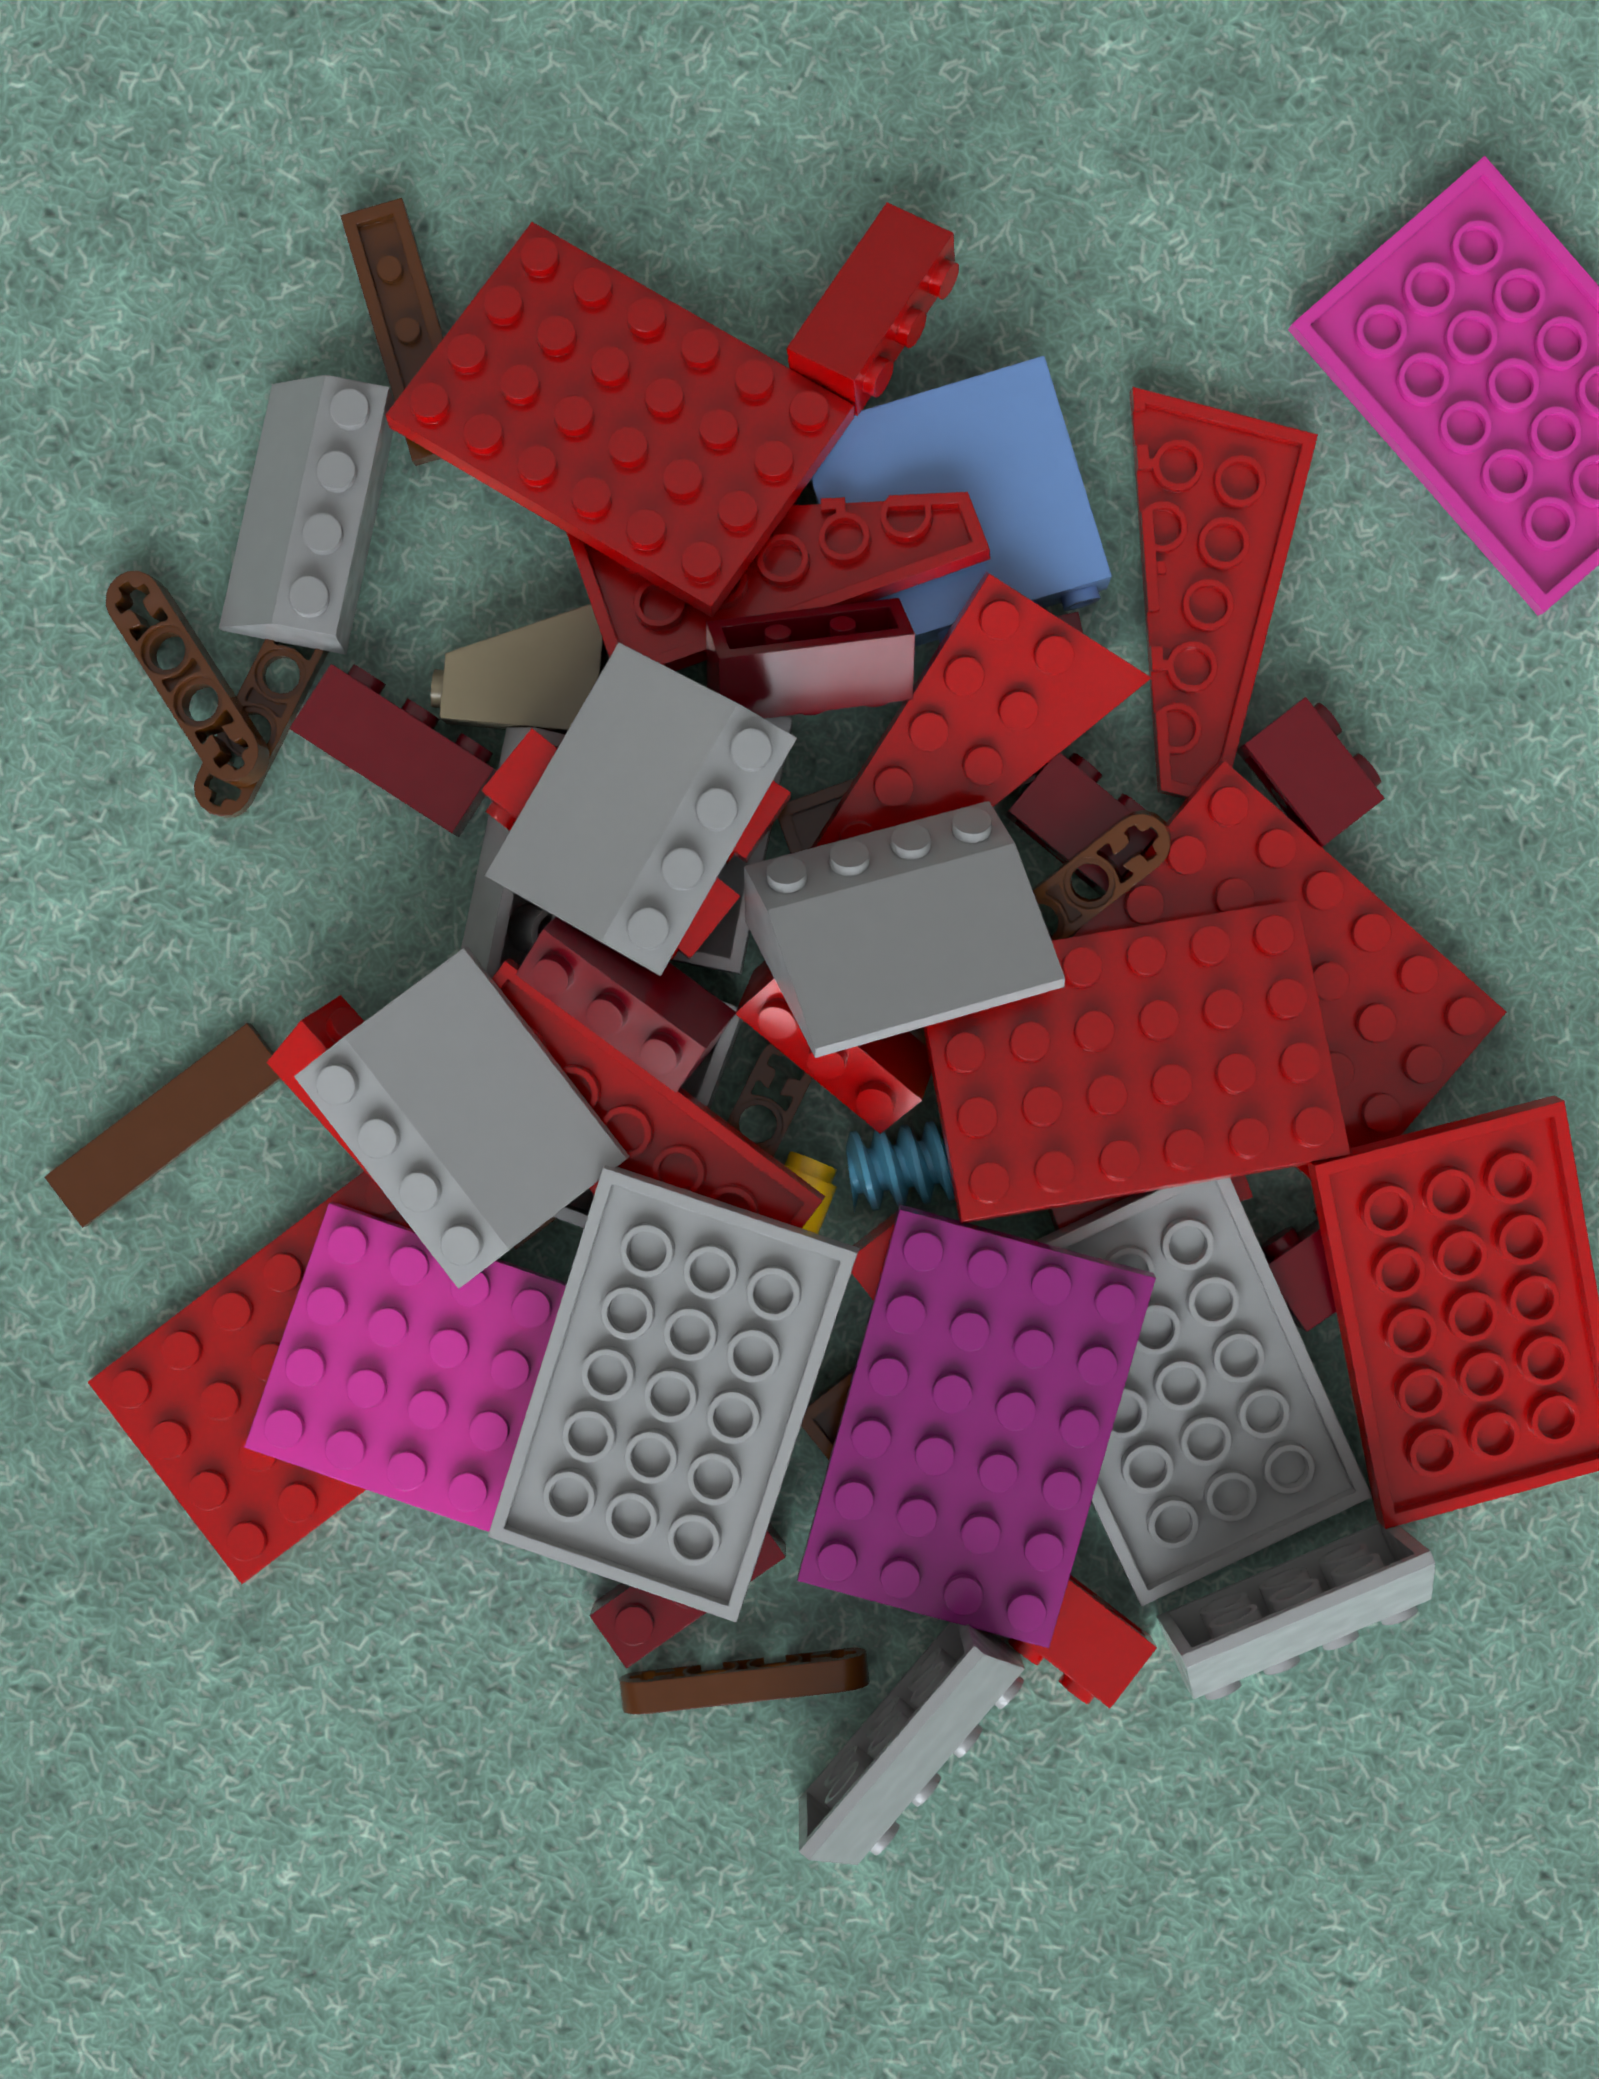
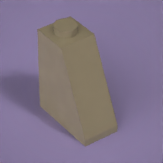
(523, 676)

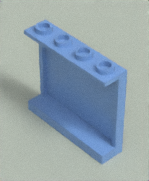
(1013, 456)

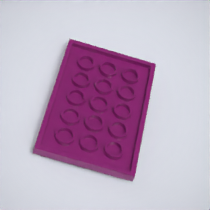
(975, 1426)

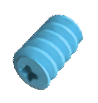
(898, 1166)

